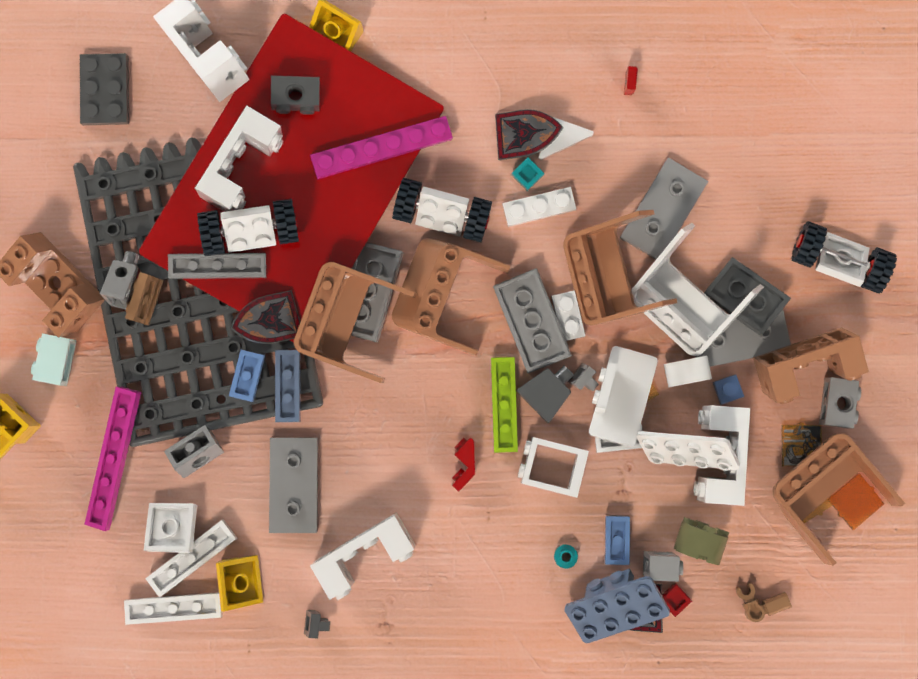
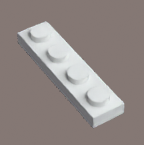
(186, 563)
(172, 608)

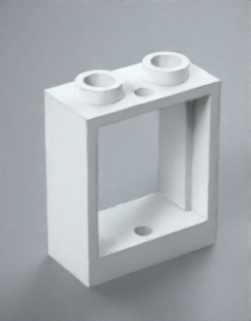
(577, 471)

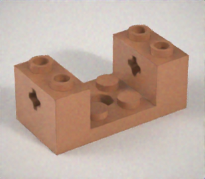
(36, 263)
(838, 347)

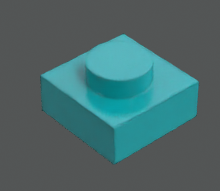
(527, 173)

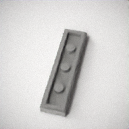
(217, 266)

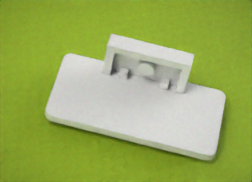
(622, 396)
(688, 450)

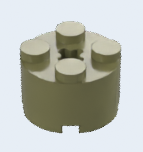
(701, 541)

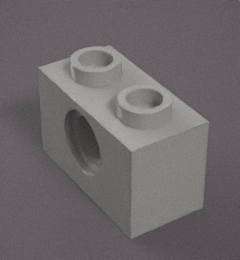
(830, 413)
(194, 451)
(662, 566)

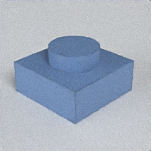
(728, 389)

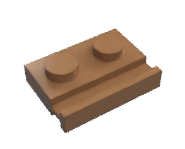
(143, 299)

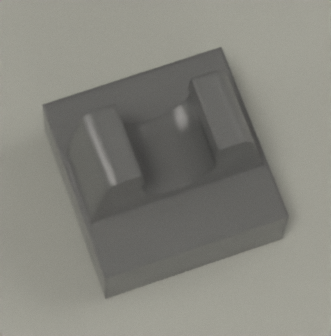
(314, 624)

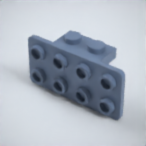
(616, 606)

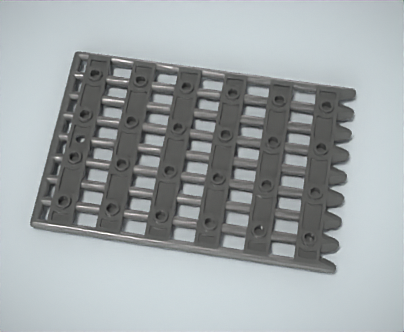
(114, 230)

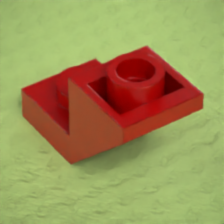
(466, 455)

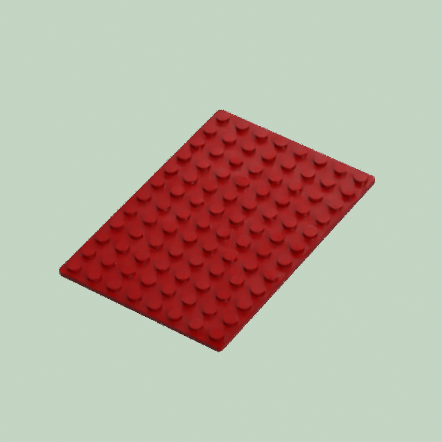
(331, 212)

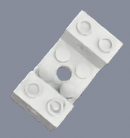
(218, 66)
(249, 128)
(732, 488)
(331, 569)

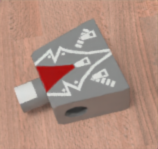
(120, 280)

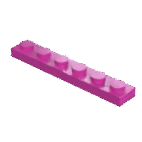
(381, 147)
(112, 458)

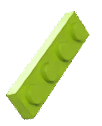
(504, 404)

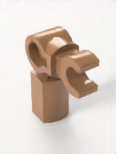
(770, 606)

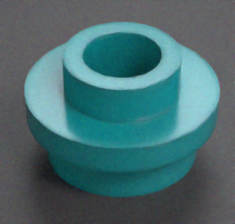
(558, 556)

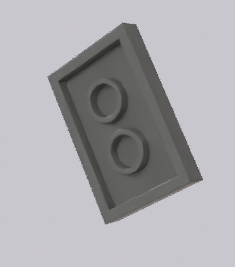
(104, 89)
(735, 284)

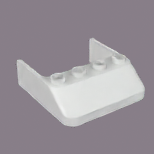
(694, 318)

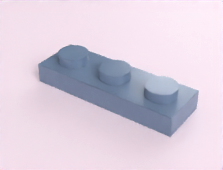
(287, 386)

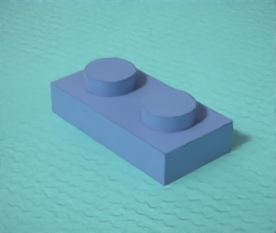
(247, 375)
(617, 540)

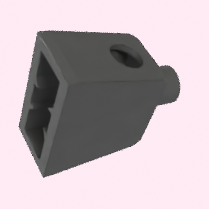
(547, 392)

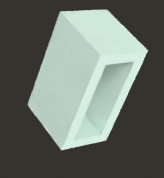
(53, 359)

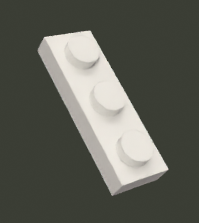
(539, 206)

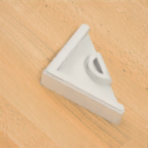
(568, 137)

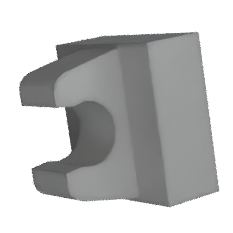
(583, 377)

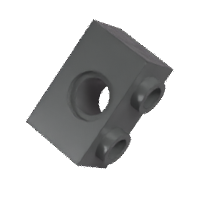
(284, 85)

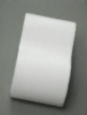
(687, 371)

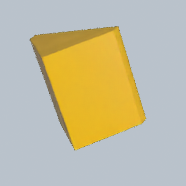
(336, 25)
(239, 582)

